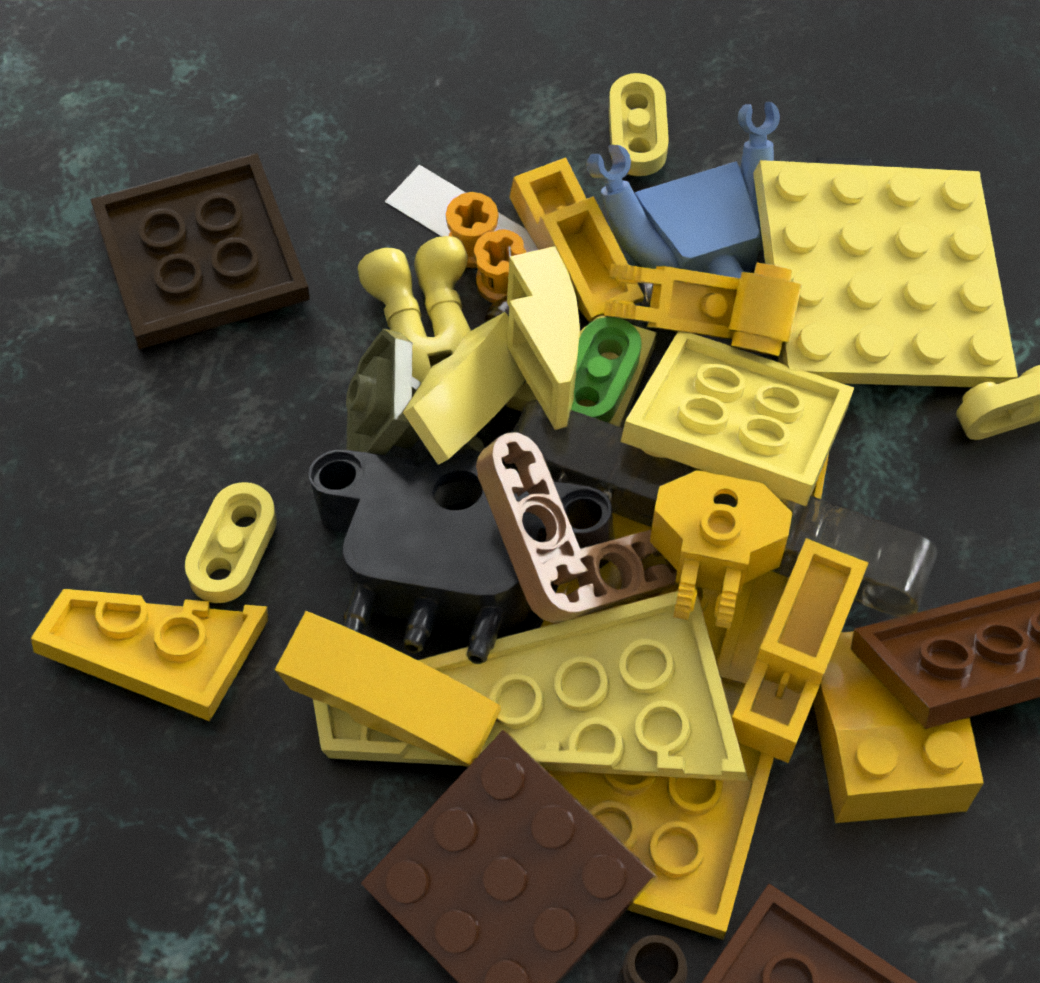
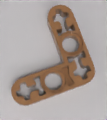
(559, 557)

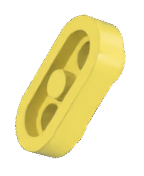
(641, 128)
(1001, 407)
(228, 546)

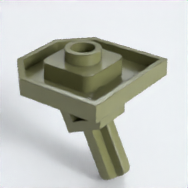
(381, 394)

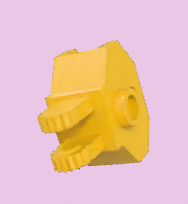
(718, 543)

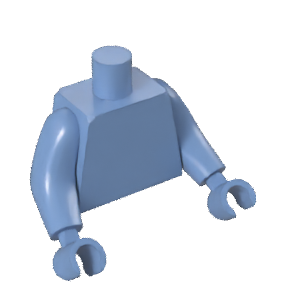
(694, 221)

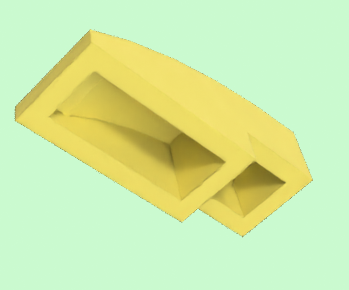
(544, 329)
(465, 390)

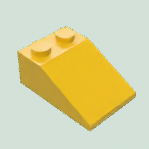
(881, 756)

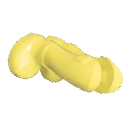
(438, 268)

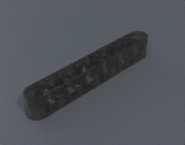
(592, 456)

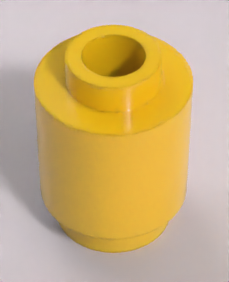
(764, 309)

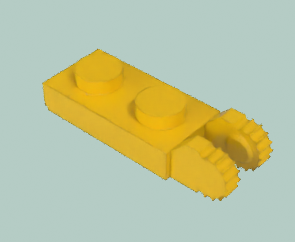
(679, 300)

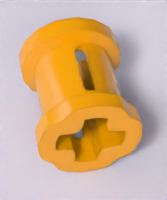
(469, 218)
(493, 262)

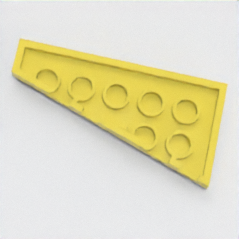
(589, 696)

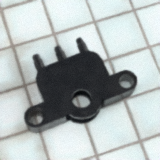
(426, 557)

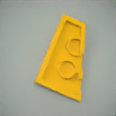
(157, 650)

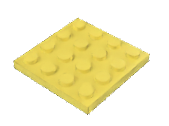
(889, 273)

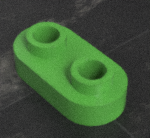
(601, 378)

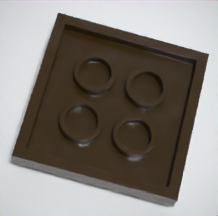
(199, 250)

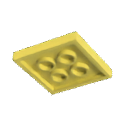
(738, 416)

